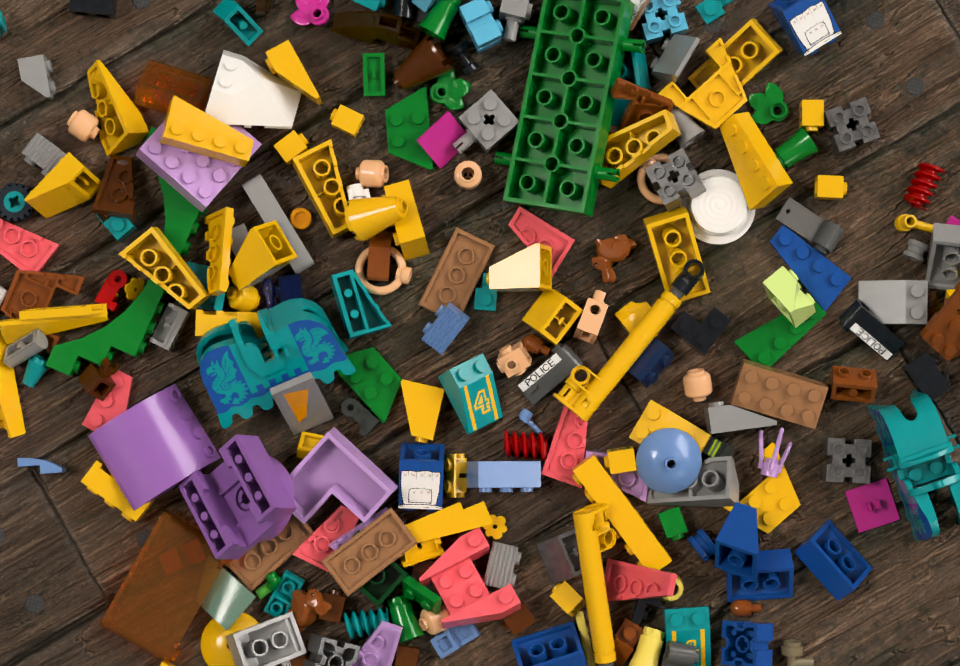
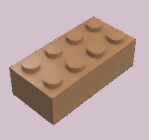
(779, 393)

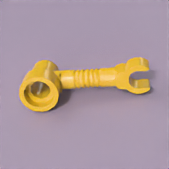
(902, 226)

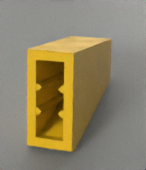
(422, 408)

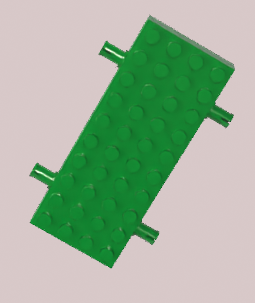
(568, 105)

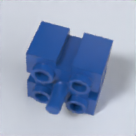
(746, 643)

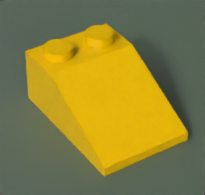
(288, 67)
(659, 417)

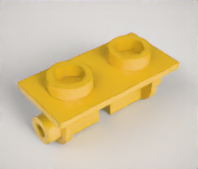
(453, 485)
(429, 550)

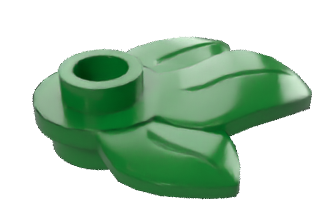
(453, 90)
(765, 104)

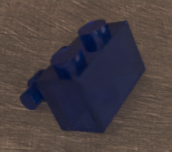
(289, 288)

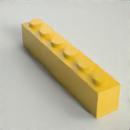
(621, 513)

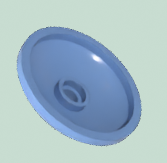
(661, 447)

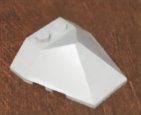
(251, 95)

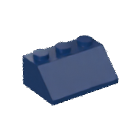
(833, 560)
(772, 582)
(550, 647)

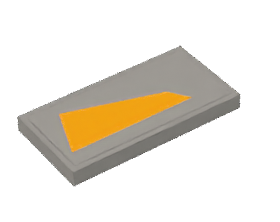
(301, 403)

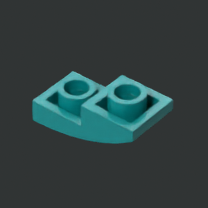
(282, 596)

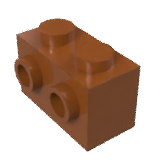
(852, 384)

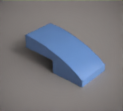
(46, 466)
(454, 638)

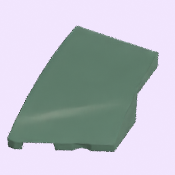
(227, 599)

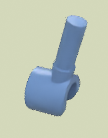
(525, 416)

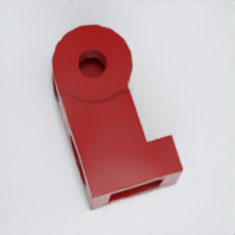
(112, 288)

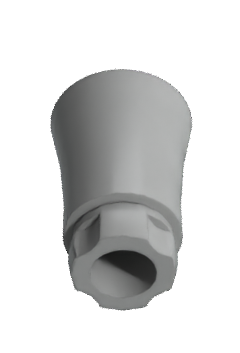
(688, 128)

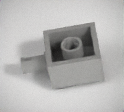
(515, 14)
(474, 122)

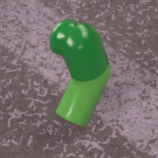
(268, 587)

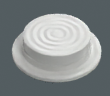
(721, 211)

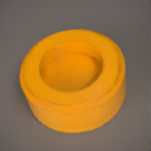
(300, 218)

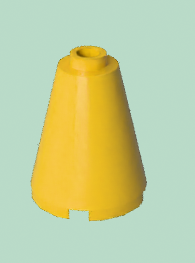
(373, 215)

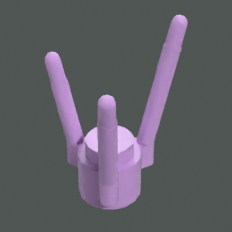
(770, 466)

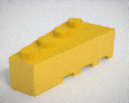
(203, 134)
(638, 143)
(754, 161)
(165, 267)

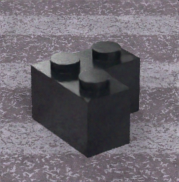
(700, 335)

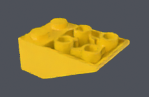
(63, 187)

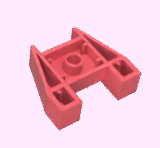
(462, 587)

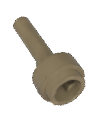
(792, 649)

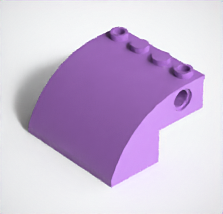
(154, 446)

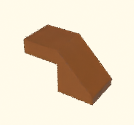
(379, 256)

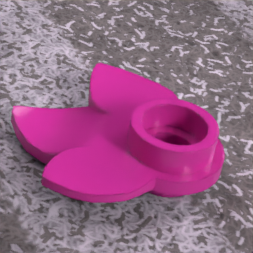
(308, 9)

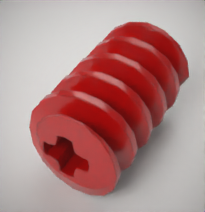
(921, 185)
(525, 445)

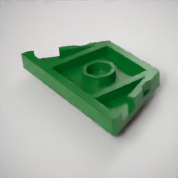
(405, 124)
(373, 381)

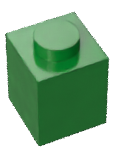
(672, 523)

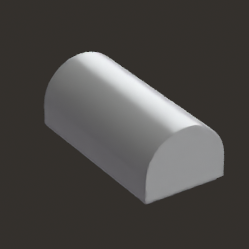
(25, 348)

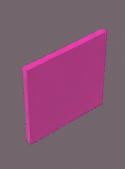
(439, 138)
(872, 505)

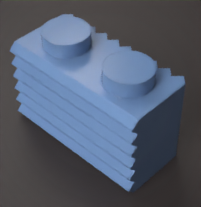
(445, 328)

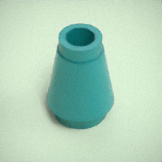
(35, 369)

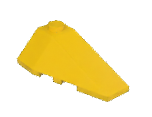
(118, 116)

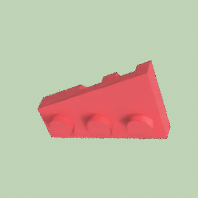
(535, 230)
(113, 404)
(316, 546)

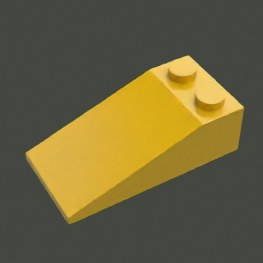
(749, 53)
(673, 246)

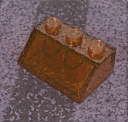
(164, 81)

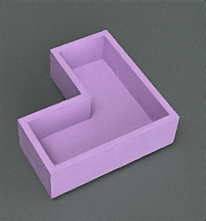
(189, 173)
(339, 470)

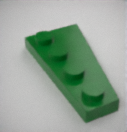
(775, 338)

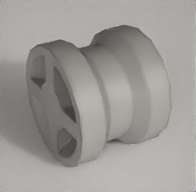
(915, 250)

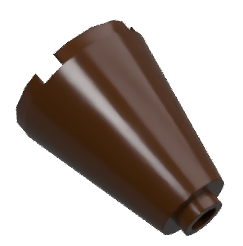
(422, 64)

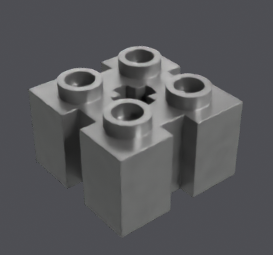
(856, 113)
(680, 168)
(837, 450)
(330, 652)

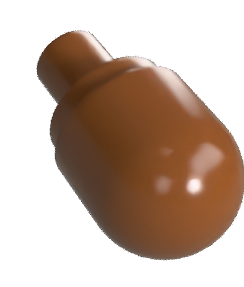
(535, 345)
(744, 608)

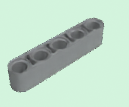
(271, 210)

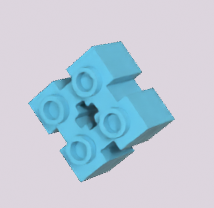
(481, 26)
(654, 27)

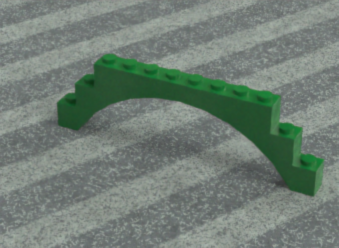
(132, 327)

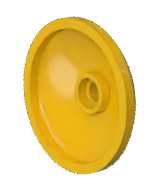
(214, 644)

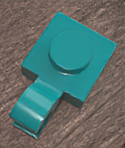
(711, 9)
(484, 297)

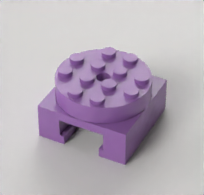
(242, 499)

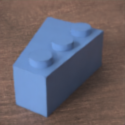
(503, 475)

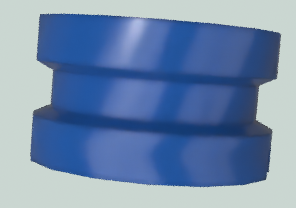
(702, 545)

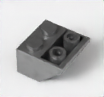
(561, 556)

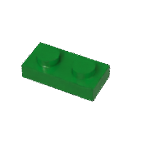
(374, 75)
(426, 598)

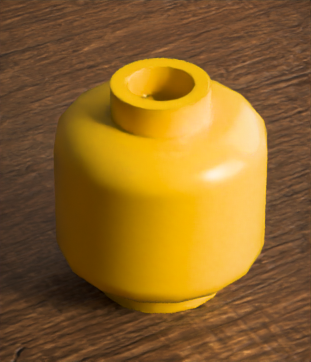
(243, 300)

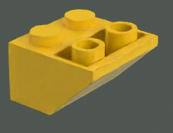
(552, 315)

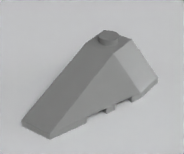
(714, 487)

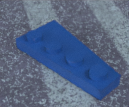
(815, 272)

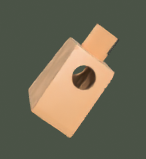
(589, 323)

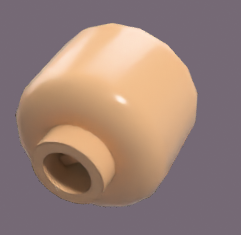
(83, 125)
(468, 167)
(372, 173)
(697, 384)
(431, 622)

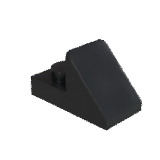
(640, 611)

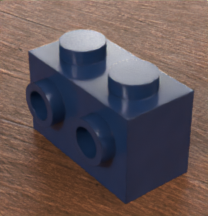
(651, 363)

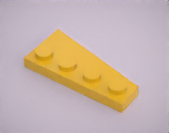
(220, 242)

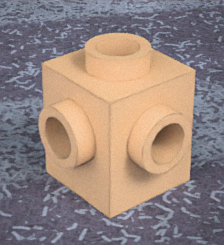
(513, 359)

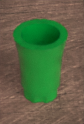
(440, 18)
(795, 149)
(404, 616)

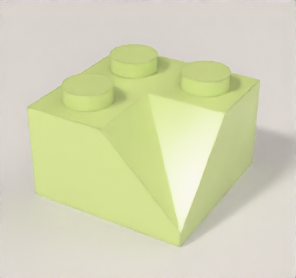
(786, 295)

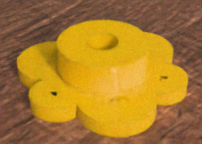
(134, 288)
(501, 528)

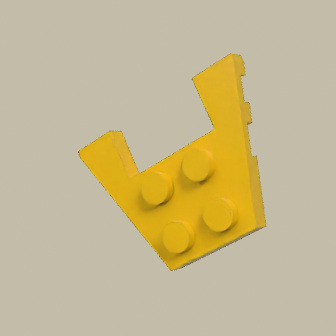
(716, 97)
(772, 497)

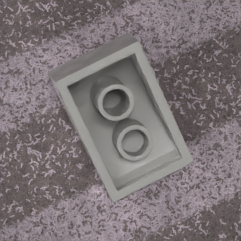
(674, 58)
(944, 257)
(896, 300)
(729, 418)
(267, 642)

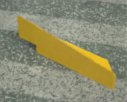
(52, 320)
(10, 407)
(450, 521)

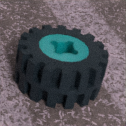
(21, 209)

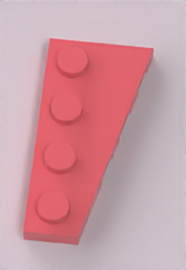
(25, 248)
(566, 448)
(634, 582)

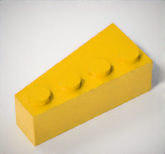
(322, 181)

